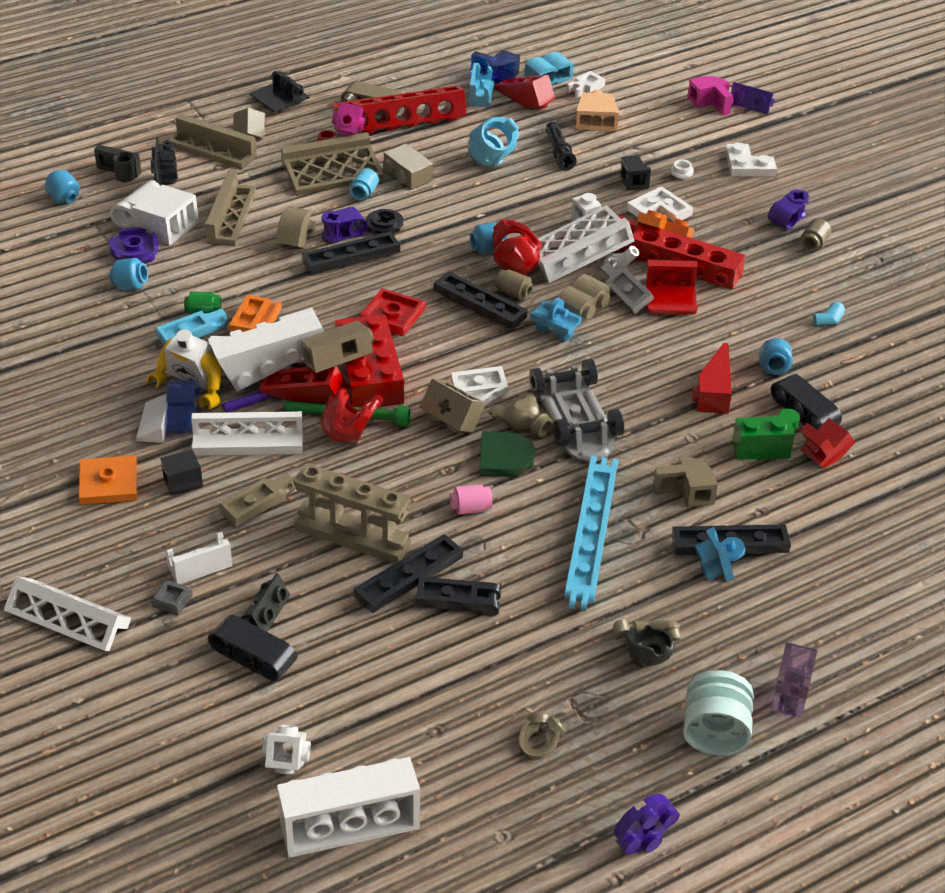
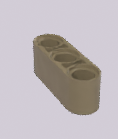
(360, 90)

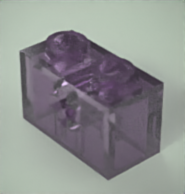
(794, 679)

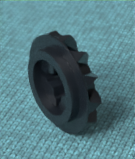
(391, 221)

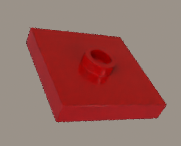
(399, 310)

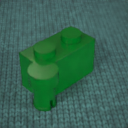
(765, 436)

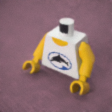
(190, 360)

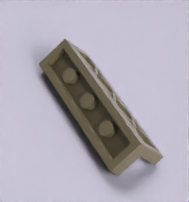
(215, 139)
(222, 211)

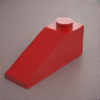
(528, 91)
(304, 384)
(714, 384)

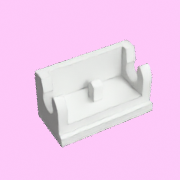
(200, 561)

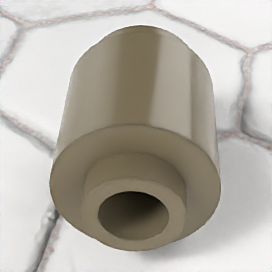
(815, 234)
(514, 284)

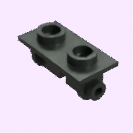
(267, 603)

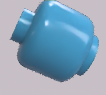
(62, 186)
(481, 238)
(128, 274)
(775, 356)

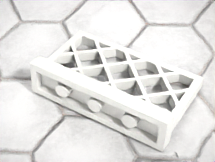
(590, 247)

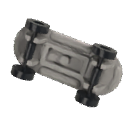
(575, 411)

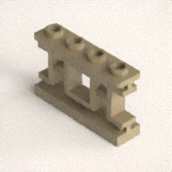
(348, 529)

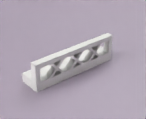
(247, 438)
(73, 605)

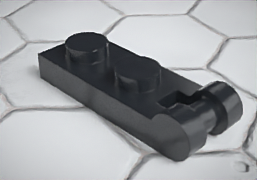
(459, 595)

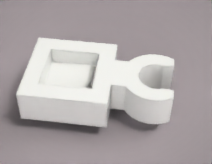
(586, 83)

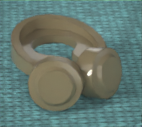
(532, 726)

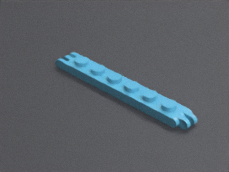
(591, 533)

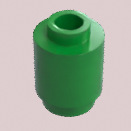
(202, 301)

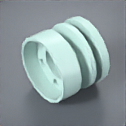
(718, 713)

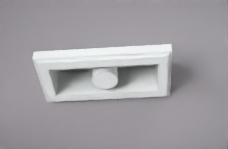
(153, 421)

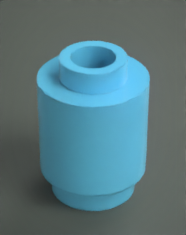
(363, 184)

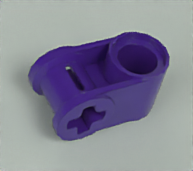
(789, 209)
(343, 224)

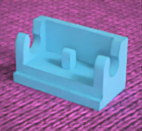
(480, 87)

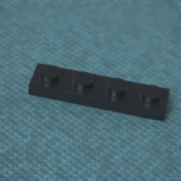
(350, 252)
(480, 300)
(756, 538)
(405, 573)

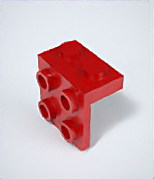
(672, 287)

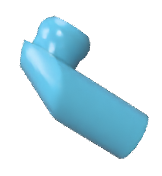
(832, 316)

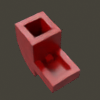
(827, 443)

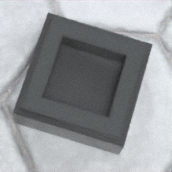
(172, 597)

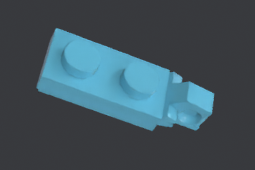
(198, 323)

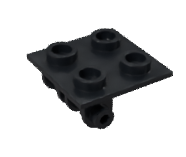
(281, 93)
(164, 163)

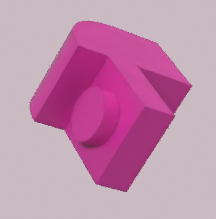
(710, 91)

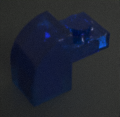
(503, 65)
(182, 402)

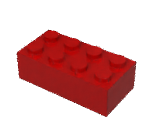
(376, 372)

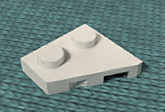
(482, 383)

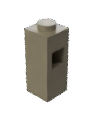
(337, 346)

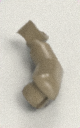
(621, 627)

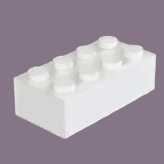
(349, 806)

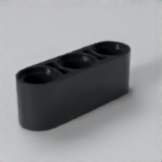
(802, 397)
(252, 647)

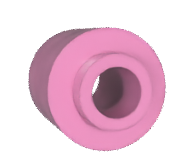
(471, 499)

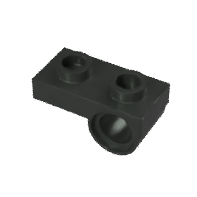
(122, 162)

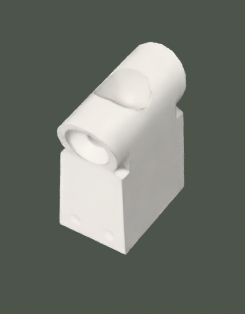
(159, 210)

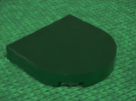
(505, 454)

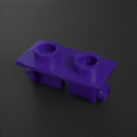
(752, 97)

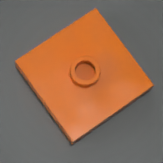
(108, 480)

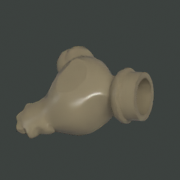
(523, 415)

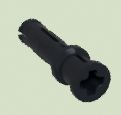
(561, 149)

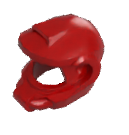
(517, 252)
(342, 421)

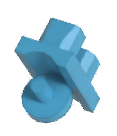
(555, 317)
(717, 555)

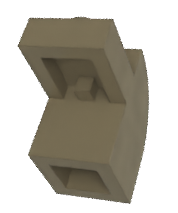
(294, 226)
(691, 478)

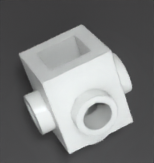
(276, 755)

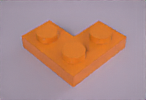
(659, 220)

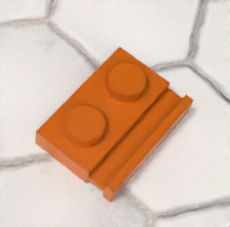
(254, 311)

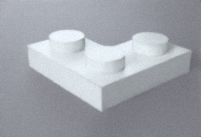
(743, 164)
(663, 202)

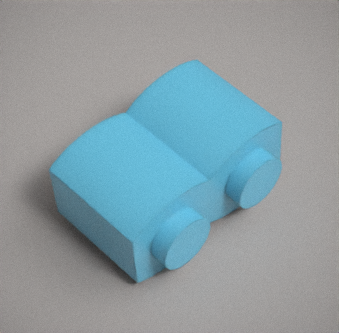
(552, 64)

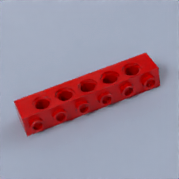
(452, 95)
(713, 262)

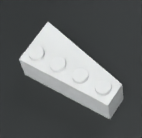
(266, 349)

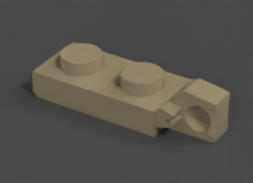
(256, 499)

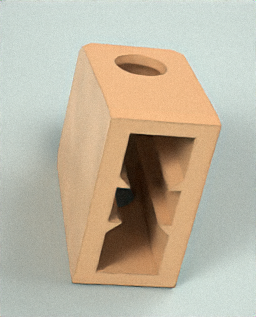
(597, 112)

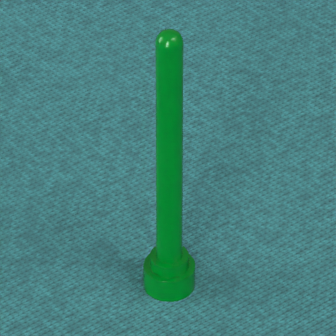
(398, 416)

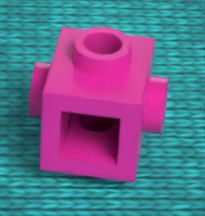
(348, 111)

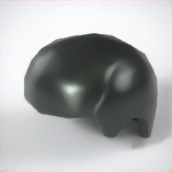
(649, 645)

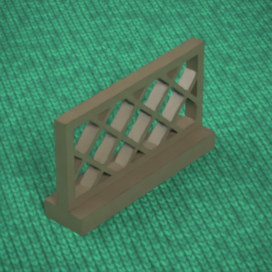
(328, 152)

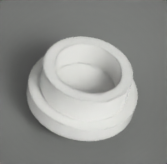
(682, 169)

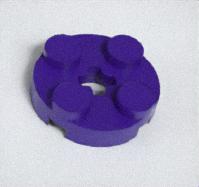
(134, 243)
(645, 826)

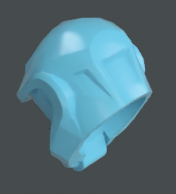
(486, 147)

